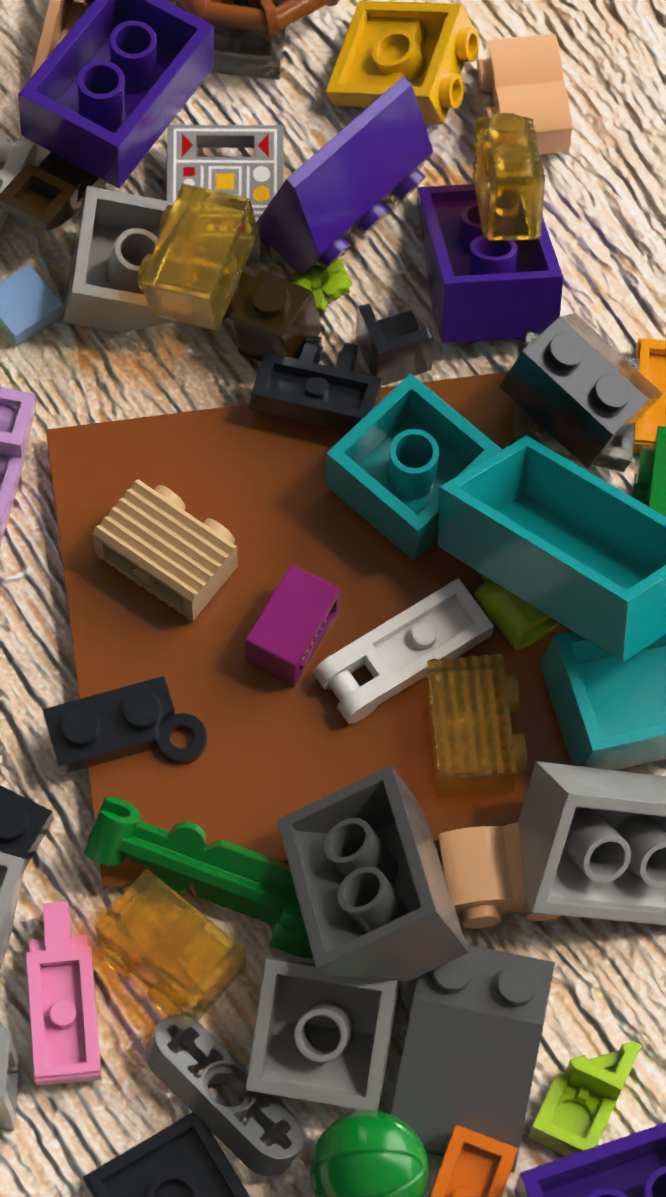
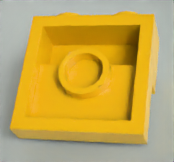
(407, 40)

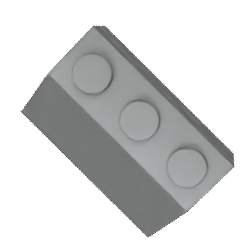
(595, 843)

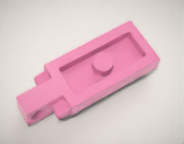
(62, 1002)

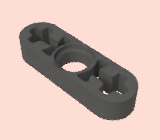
(223, 1121)

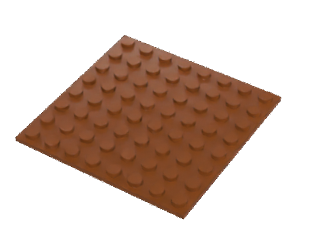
(266, 739)

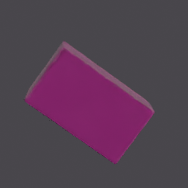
(293, 624)

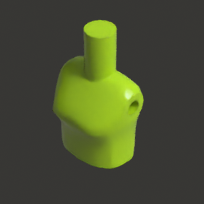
(512, 616)

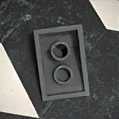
(473, 1047)

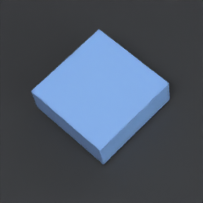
(27, 305)

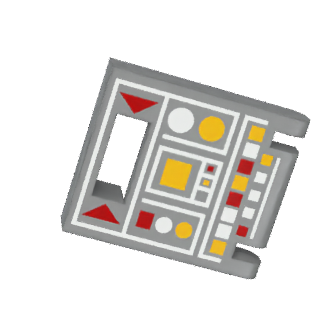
(242, 176)

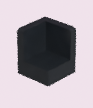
(393, 345)

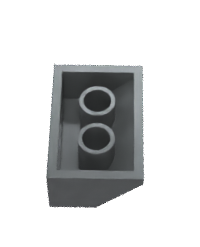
(371, 882)

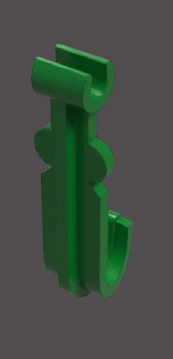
(217, 871)

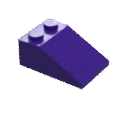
(481, 284)

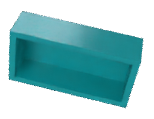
(561, 544)
(607, 707)

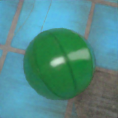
(369, 1157)

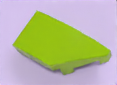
(583, 1100)

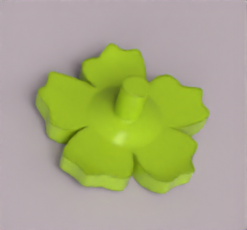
(325, 284)

